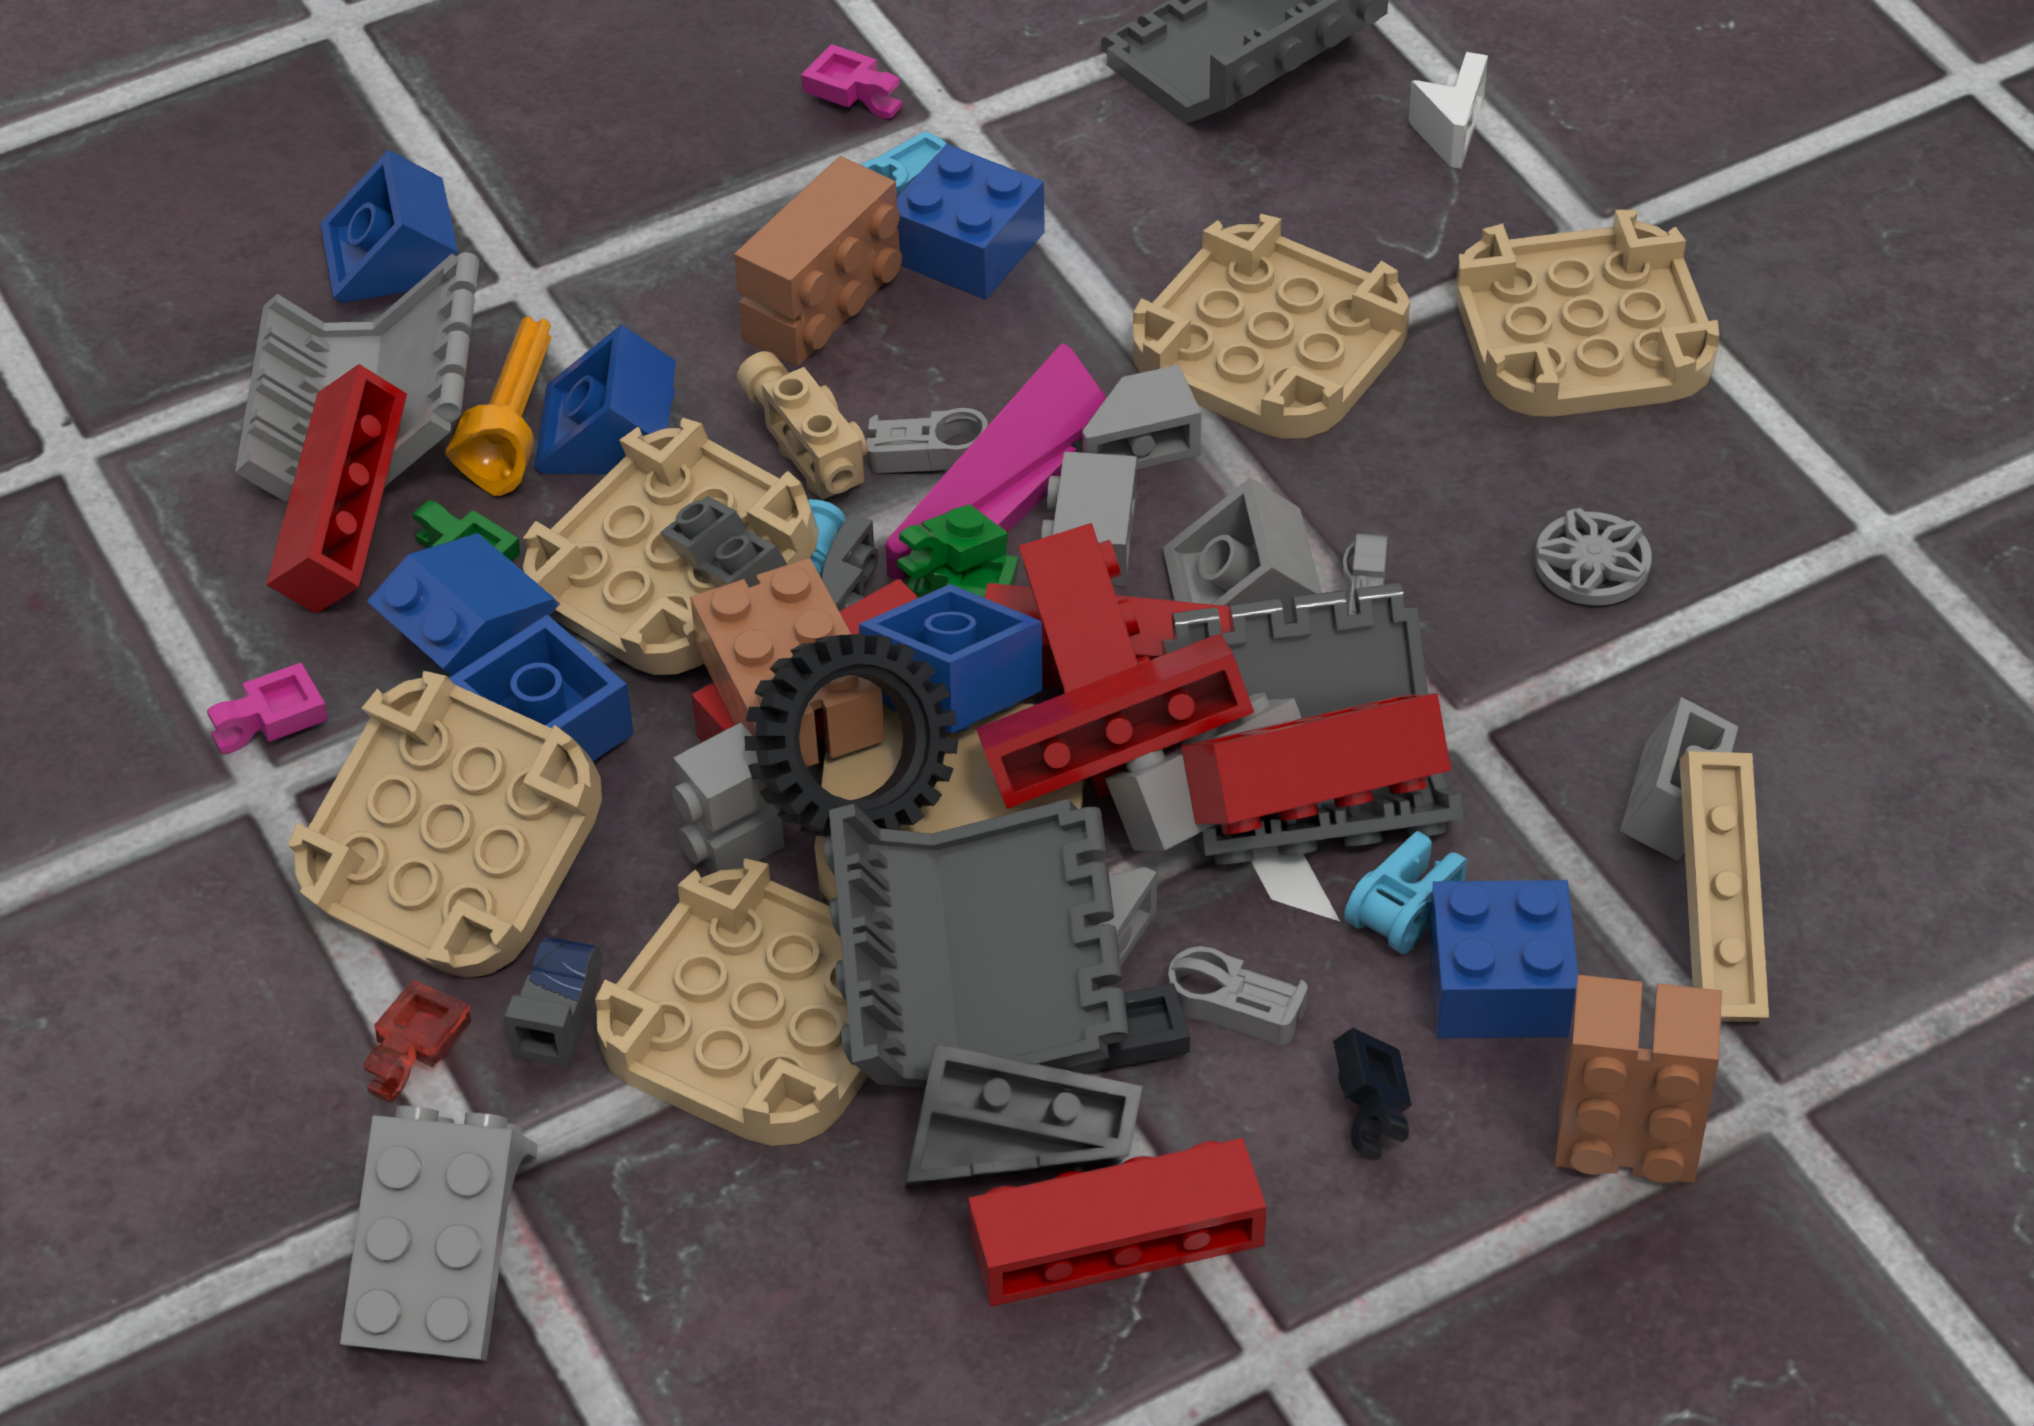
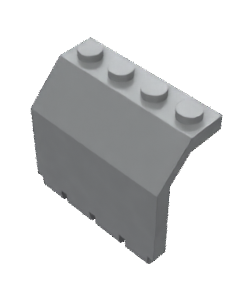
(413, 345)

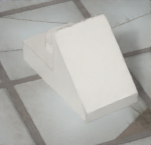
(1449, 112)

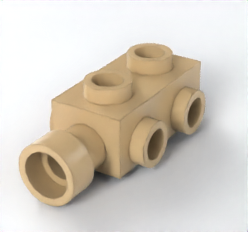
(806, 424)

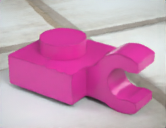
(849, 76)
(271, 703)

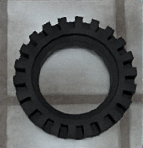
(784, 705)

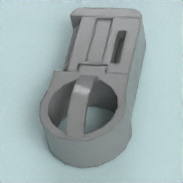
(919, 442)
(1368, 563)
(1247, 999)

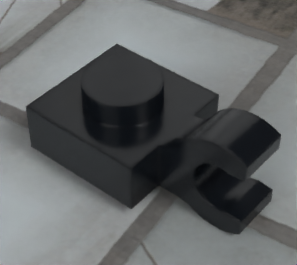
(1375, 1079)

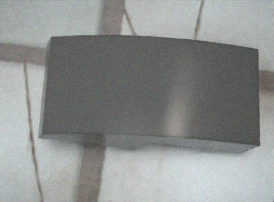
(719, 544)
(850, 561)

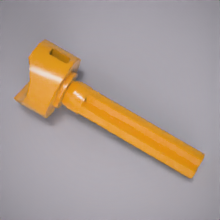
(493, 440)

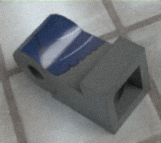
(554, 1001)

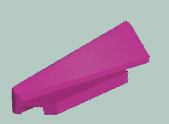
(1016, 453)

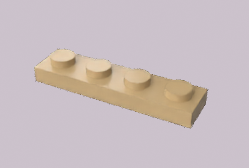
(1724, 881)

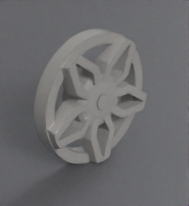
(1593, 557)

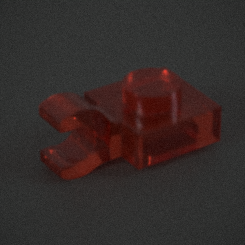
(414, 1028)

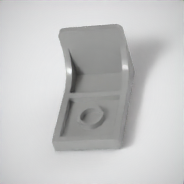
(431, 1232)

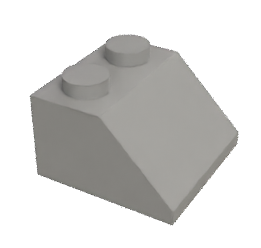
(1244, 552)

